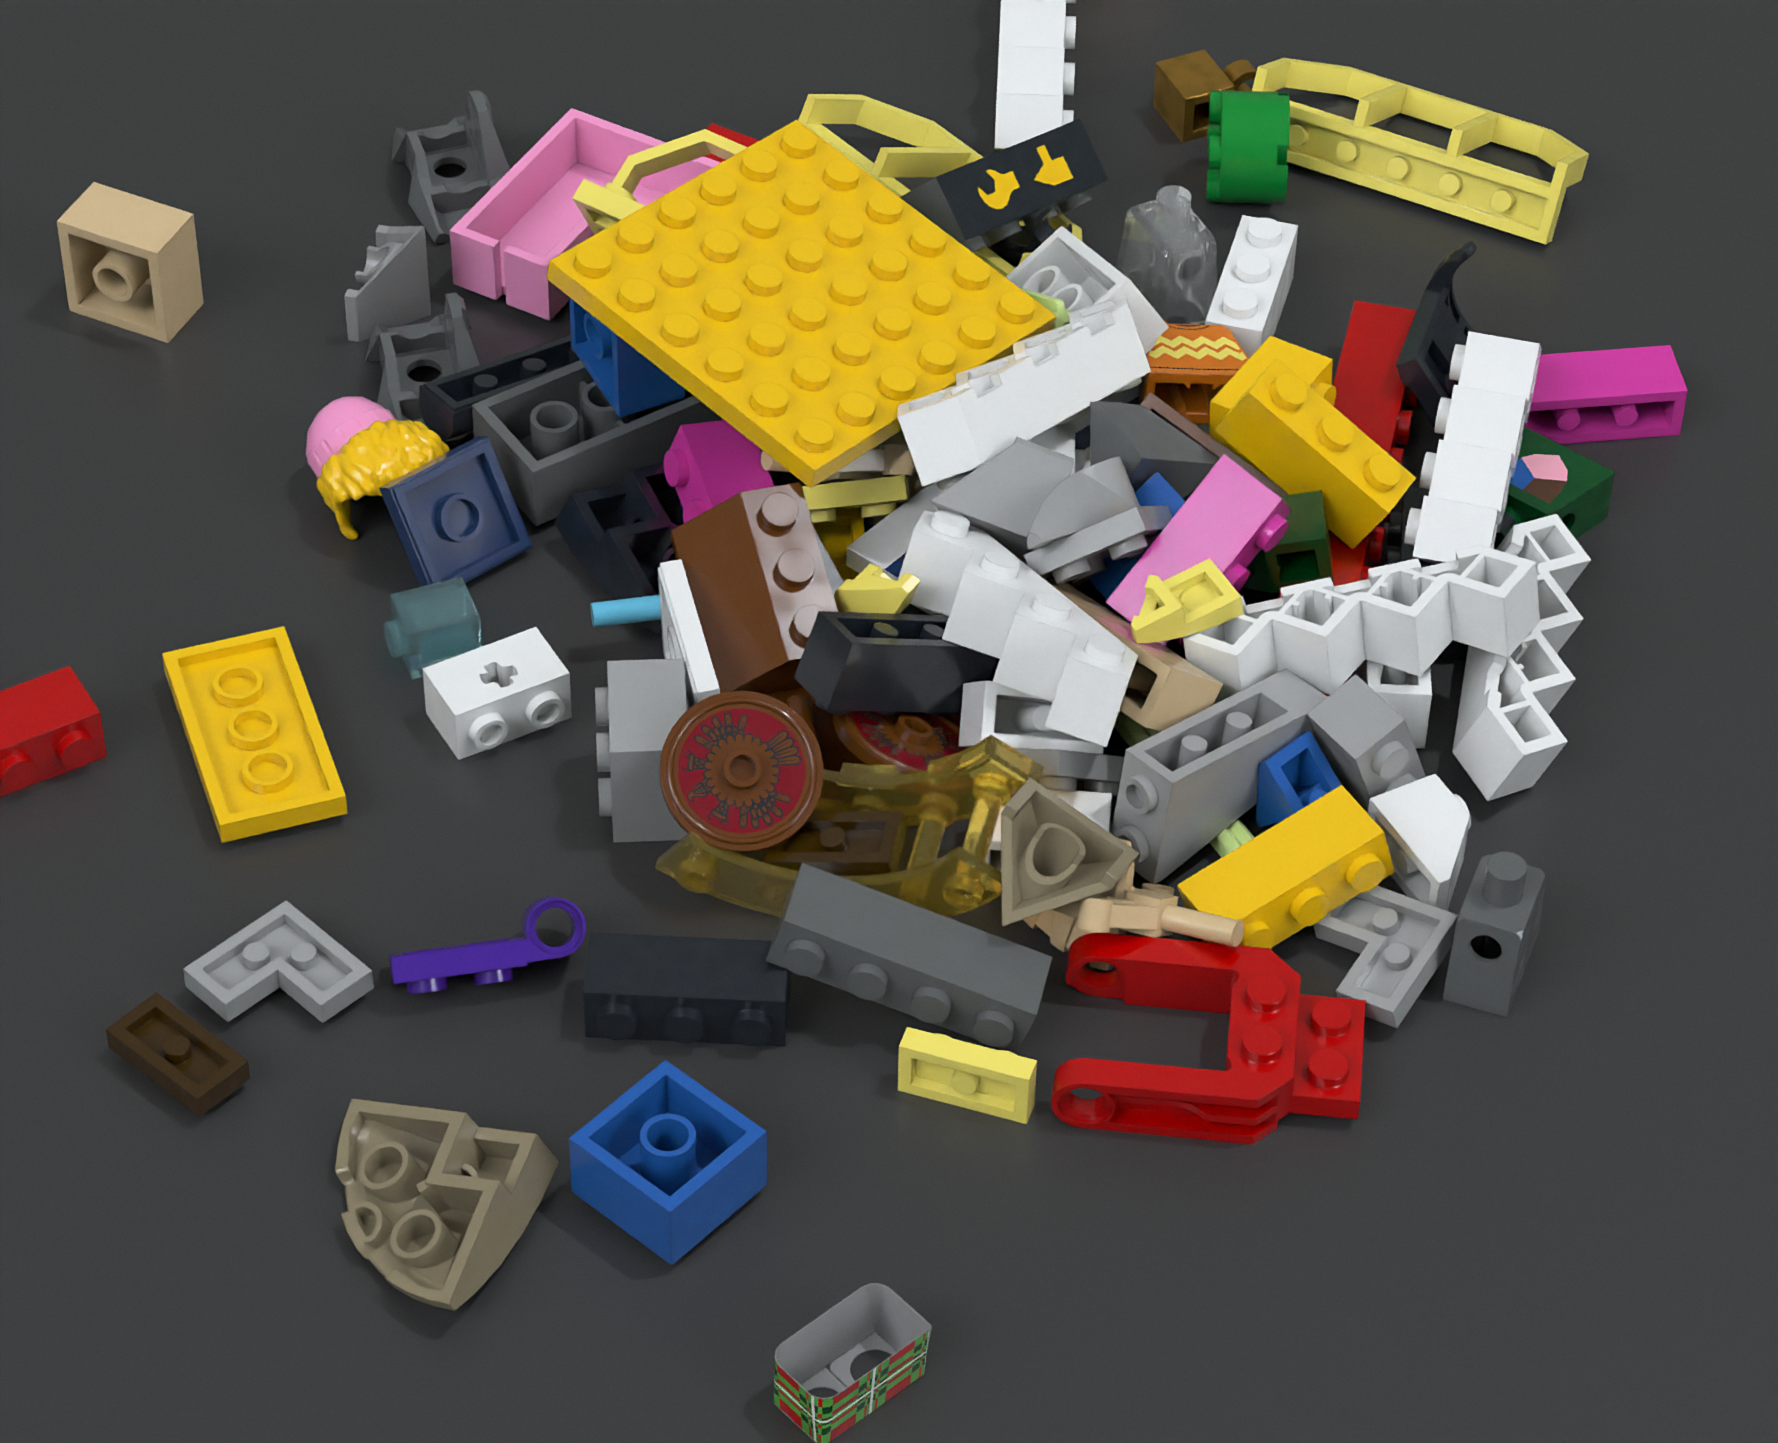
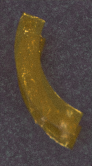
(952, 789)

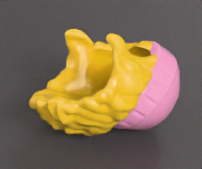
(361, 447)

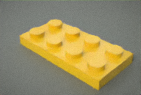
(254, 734)

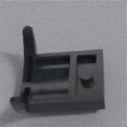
(1433, 335)

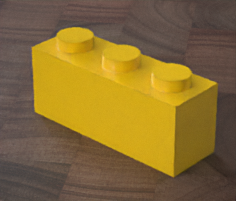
(1315, 448)
(1294, 871)

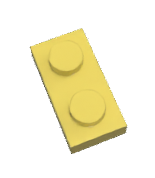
(873, 496)
(967, 1075)

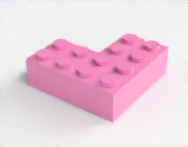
(531, 214)

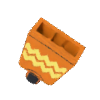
(1191, 366)

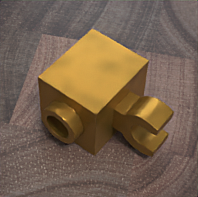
(1184, 90)

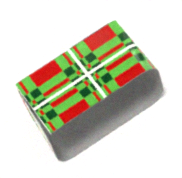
(860, 1323)

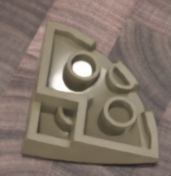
(437, 1195)

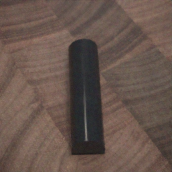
(449, 400)

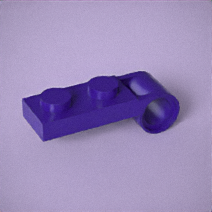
(487, 960)

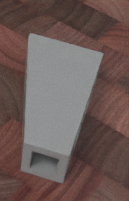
(1204, 771)

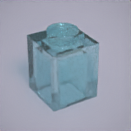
(432, 624)

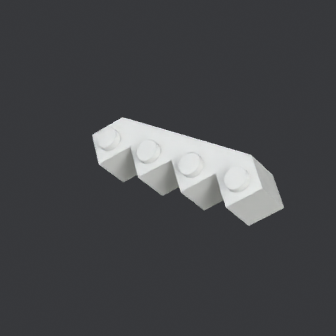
(1033, 69)
(1024, 393)
(1479, 447)
(1017, 616)
(1393, 618)
(1506, 702)

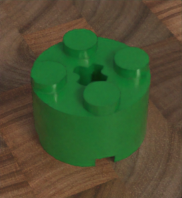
(1248, 147)

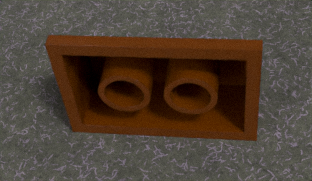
(755, 585)

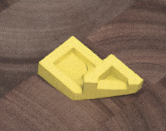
(876, 592)
(1186, 604)

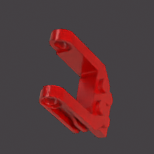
(1281, 1052)

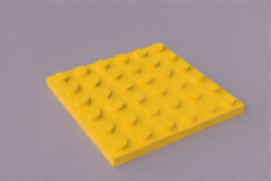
(798, 299)

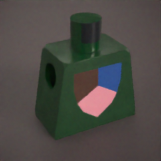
(1557, 482)

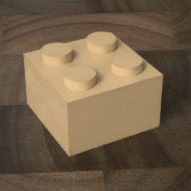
(130, 262)

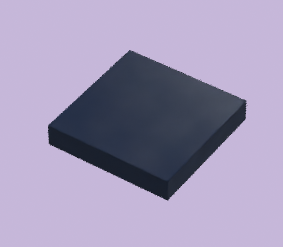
(456, 514)

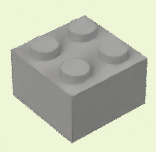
(640, 710)

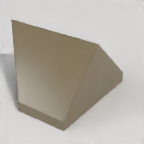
(1054, 854)

